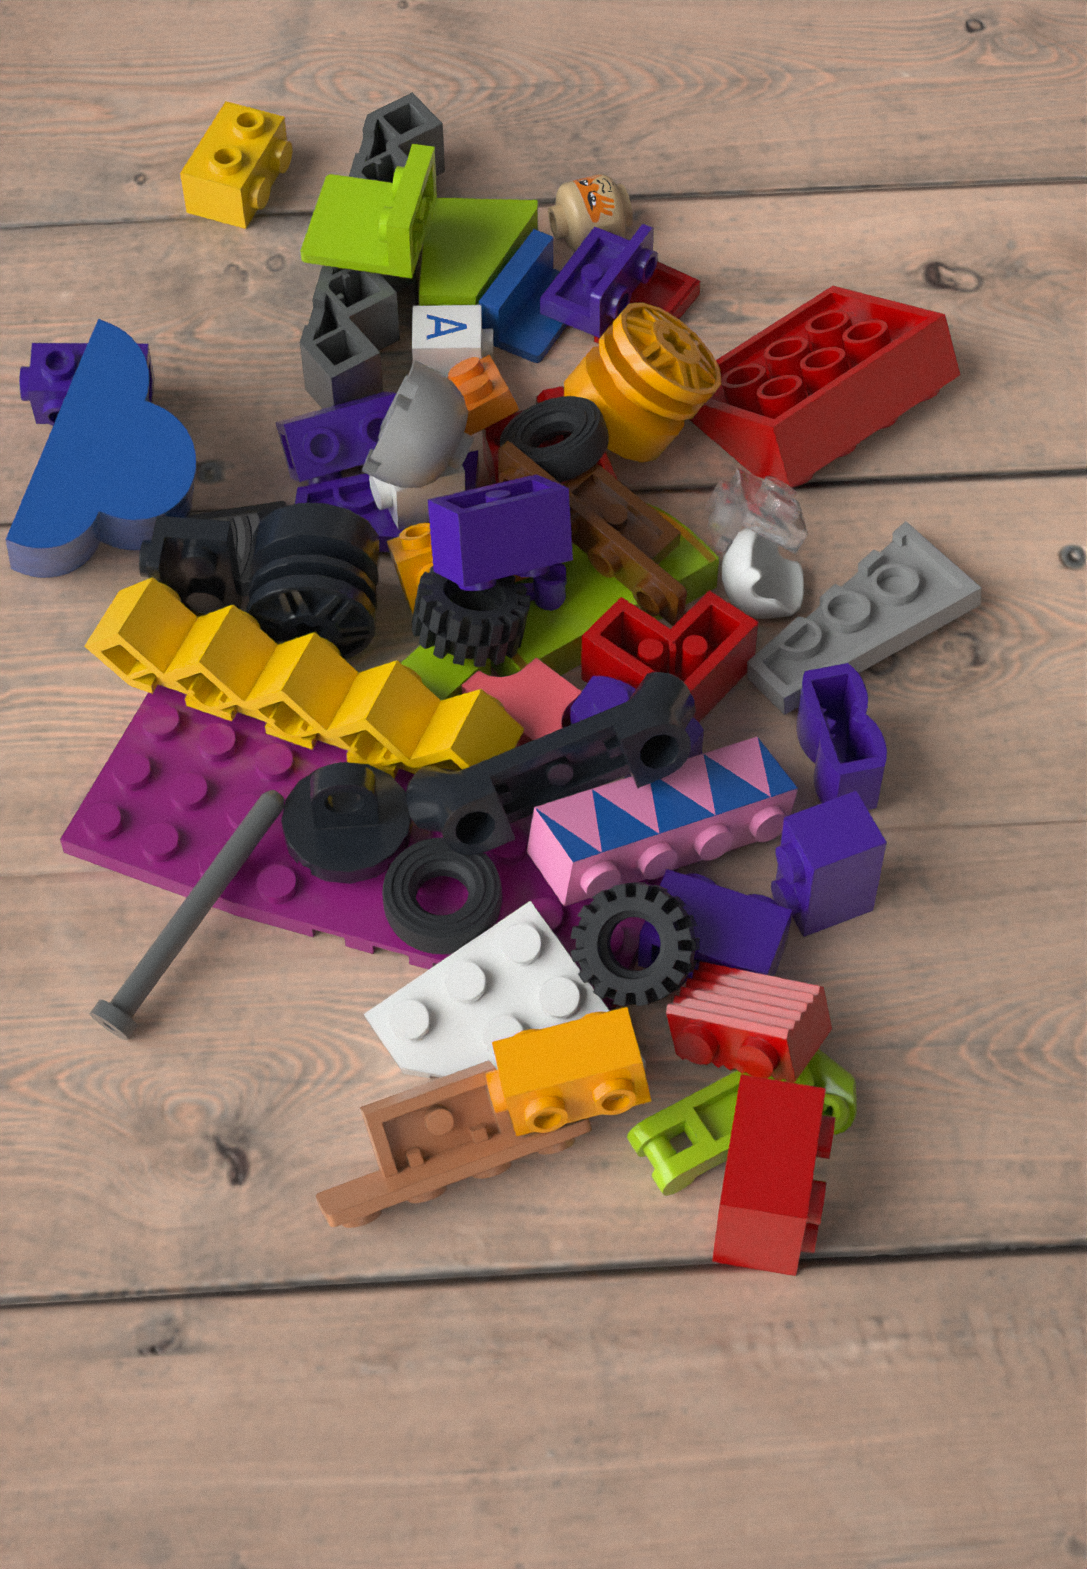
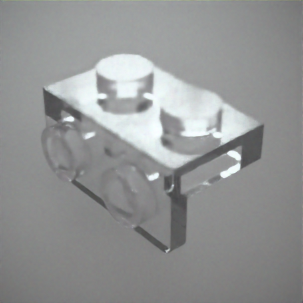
(758, 505)

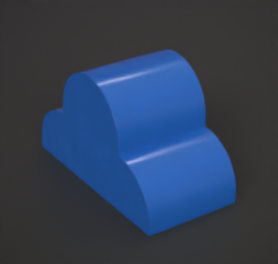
(104, 465)

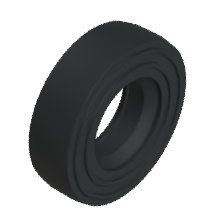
(554, 418)
(440, 932)

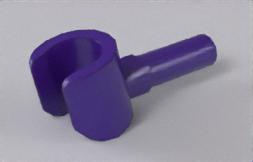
(549, 589)

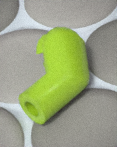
(840, 1090)

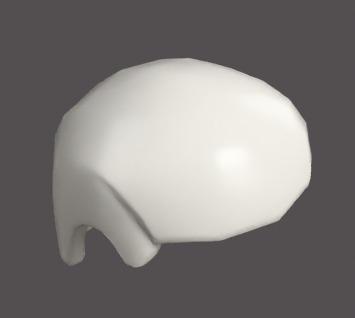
(760, 578)

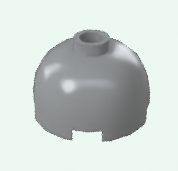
(421, 431)

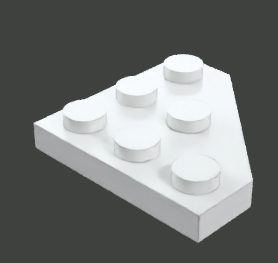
(483, 993)

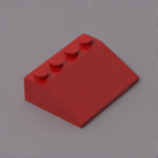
(825, 382)

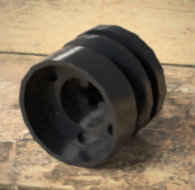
(315, 574)

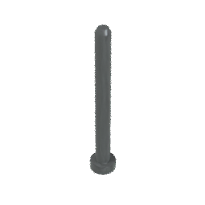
(119, 1012)

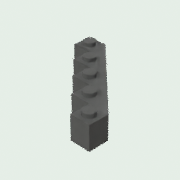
(359, 309)

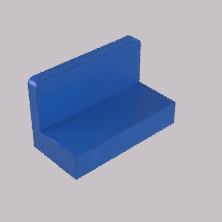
(513, 301)

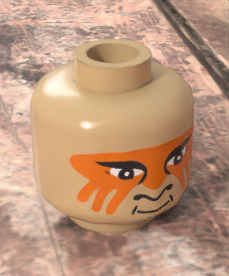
(589, 204)

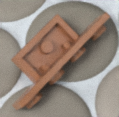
(433, 1140)

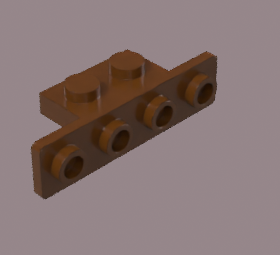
(615, 531)

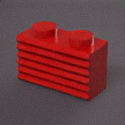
(748, 1022)

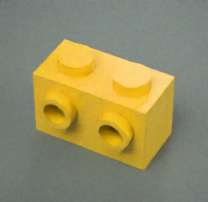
(236, 165)

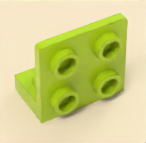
(374, 222)

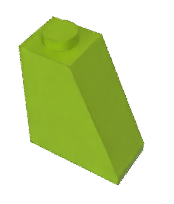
(470, 246)

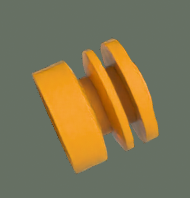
(645, 380)

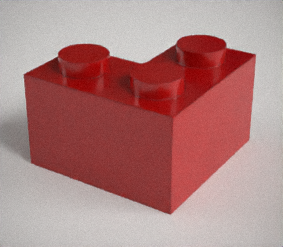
(702, 649)
(768, 1189)

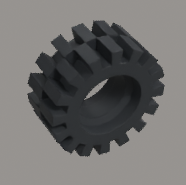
(470, 622)
(595, 952)

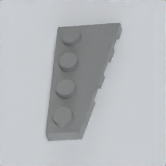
(876, 613)

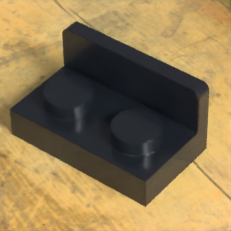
(195, 561)

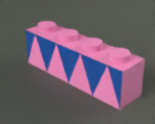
(637, 833)

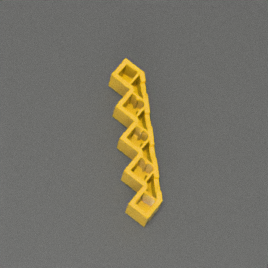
(296, 686)

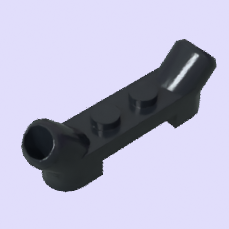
(632, 738)

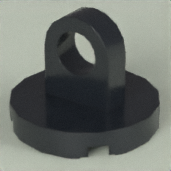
(346, 822)

